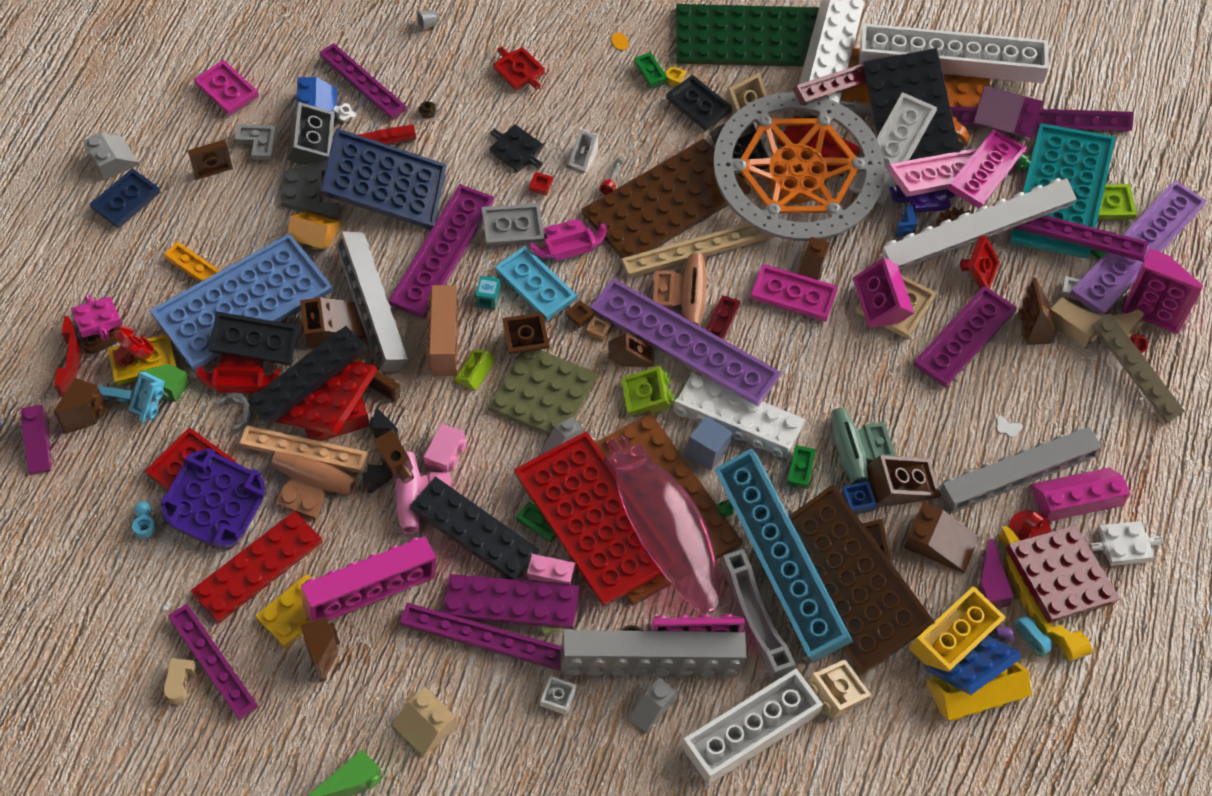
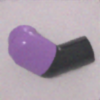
(1003, 632)

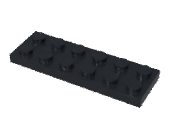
(307, 375)
(474, 529)

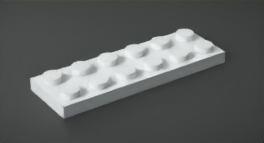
(899, 139)

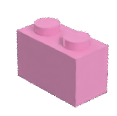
(445, 449)
(550, 570)

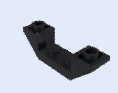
(378, 474)

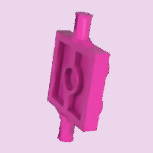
(96, 317)

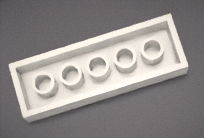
(752, 726)

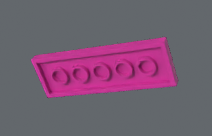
(986, 168)

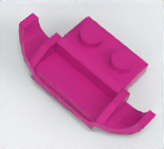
(569, 240)

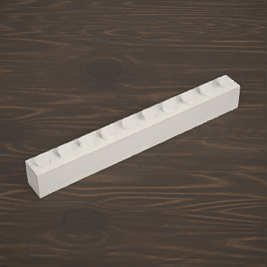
(983, 222)

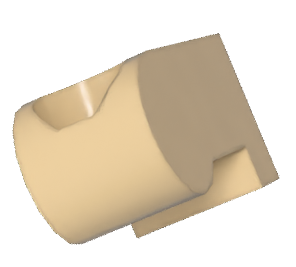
(177, 680)

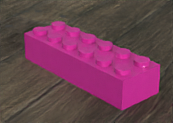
(369, 580)

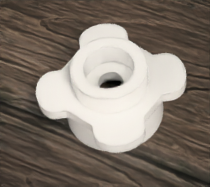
(344, 112)

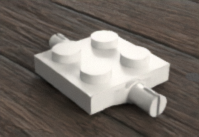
(1125, 543)

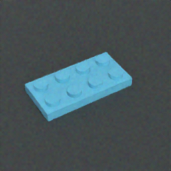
(535, 283)

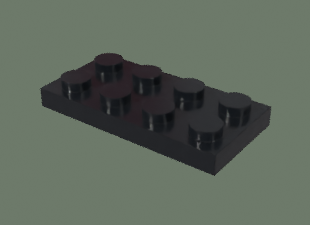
(253, 338)

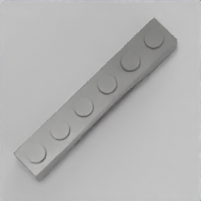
(766, 638)

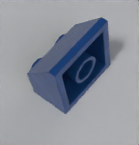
(316, 93)

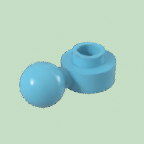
(143, 511)

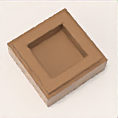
(598, 328)

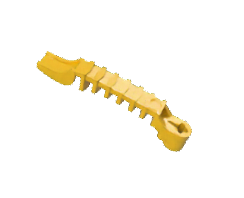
(1074, 644)

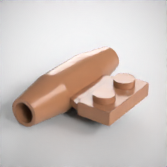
(684, 291)
(308, 482)

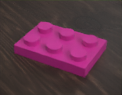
(226, 87)

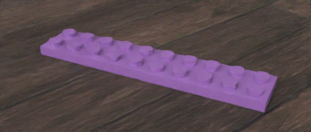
(1159, 227)
(686, 342)

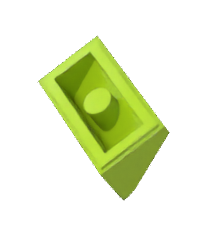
(475, 369)

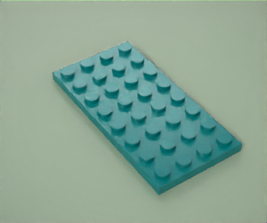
(1085, 163)

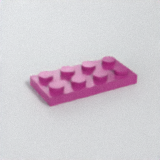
(794, 292)

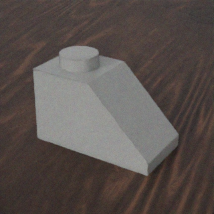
(562, 433)
(653, 705)

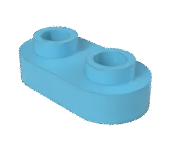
(1032, 635)

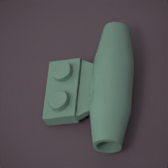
(858, 445)

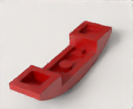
(65, 376)

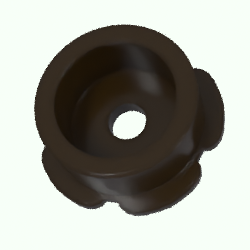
(427, 109)

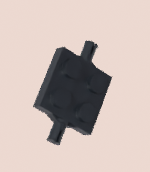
(516, 148)

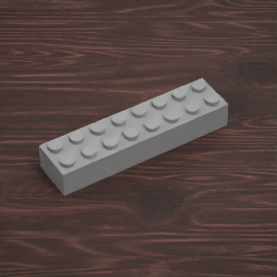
(652, 653)

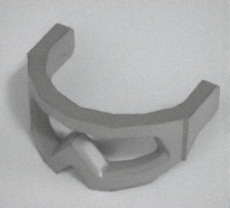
(232, 398)

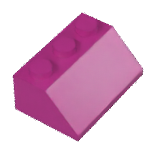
(883, 294)

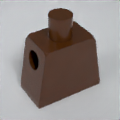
(394, 456)

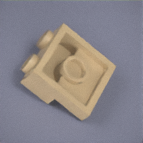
(838, 689)

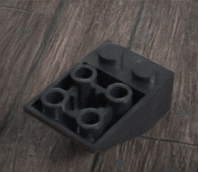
(742, 143)

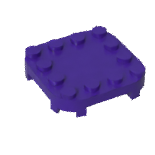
(213, 499)

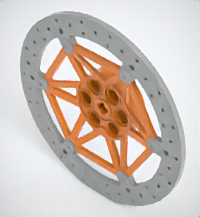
(796, 171)

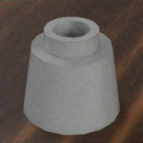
(427, 19)

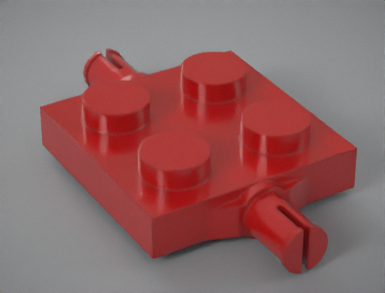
(518, 68)

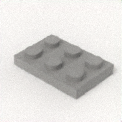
(512, 224)

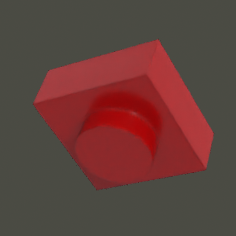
(541, 183)

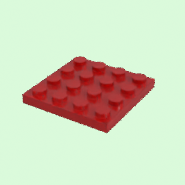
(332, 402)

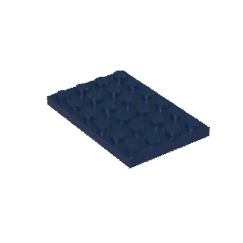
(383, 179)

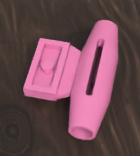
(409, 492)

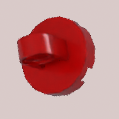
(131, 347)
(1029, 524)

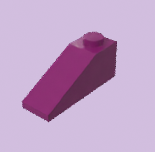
(36, 439)
(993, 580)

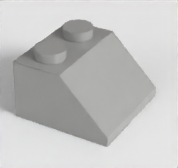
(109, 154)

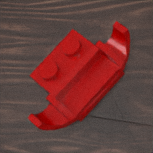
(237, 375)

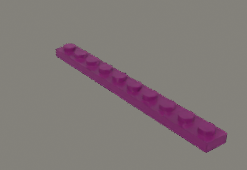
(1063, 118)

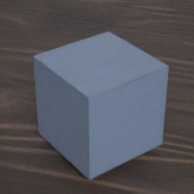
(708, 443)

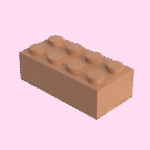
(442, 330)

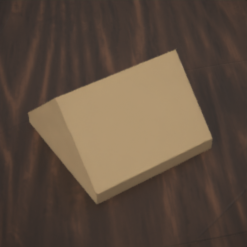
(745, 92)

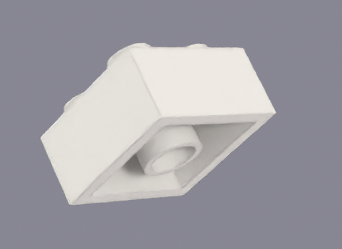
(558, 695)

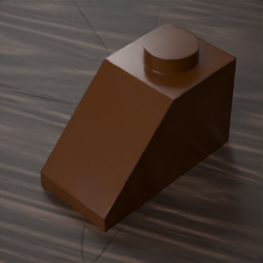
(814, 258)
(630, 352)

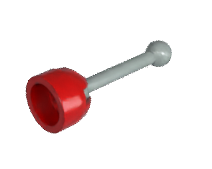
(608, 185)

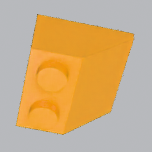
(313, 229)

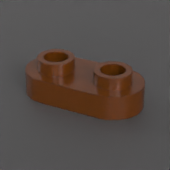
(99, 345)

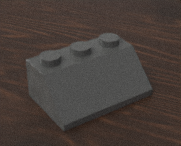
(310, 134)

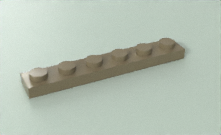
(1138, 368)

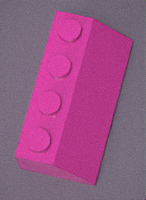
(1080, 493)

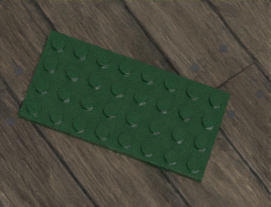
(743, 34)

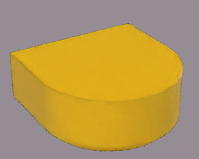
(675, 75)

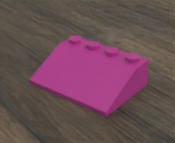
(1162, 292)
(703, 623)

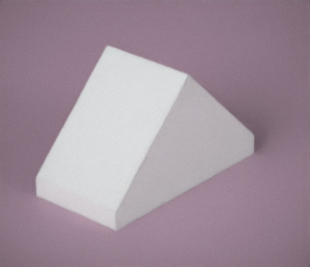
(584, 150)

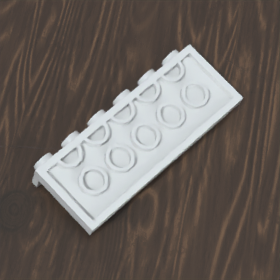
(760, 425)

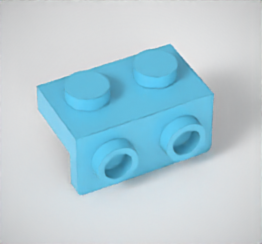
(146, 396)

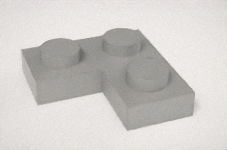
(260, 136)

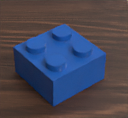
(859, 497)

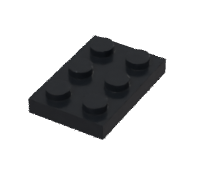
(698, 102)

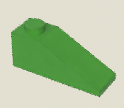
(351, 778)

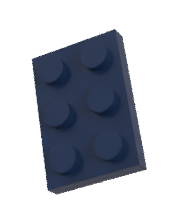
(125, 198)

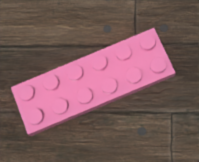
(928, 173)

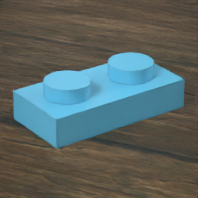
(120, 394)

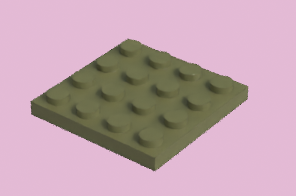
(542, 391)

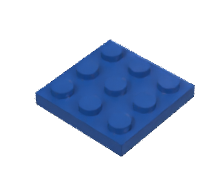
(979, 665)

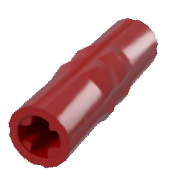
(392, 135)

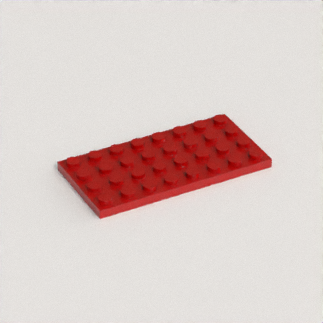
(588, 517)

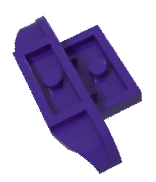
(924, 202)

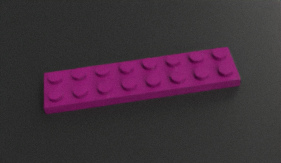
(441, 250)

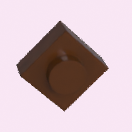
(579, 314)

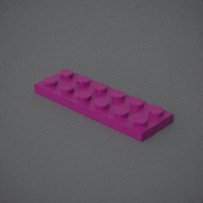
(964, 336)
(512, 601)

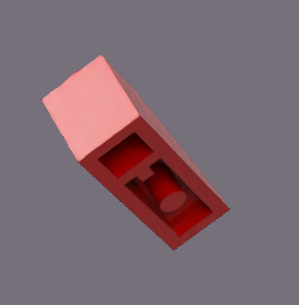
(356, 420)

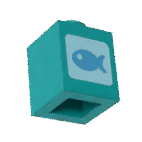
(487, 292)

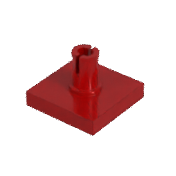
(982, 263)

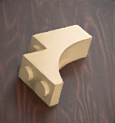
(1078, 322)

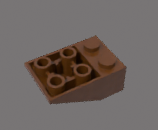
(326, 316)
(1036, 316)

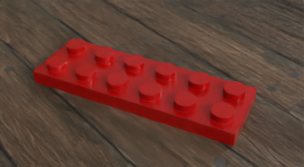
(256, 566)

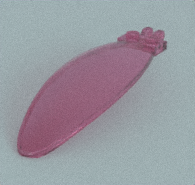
(666, 524)

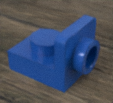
(908, 222)

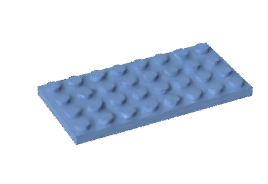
(258, 286)

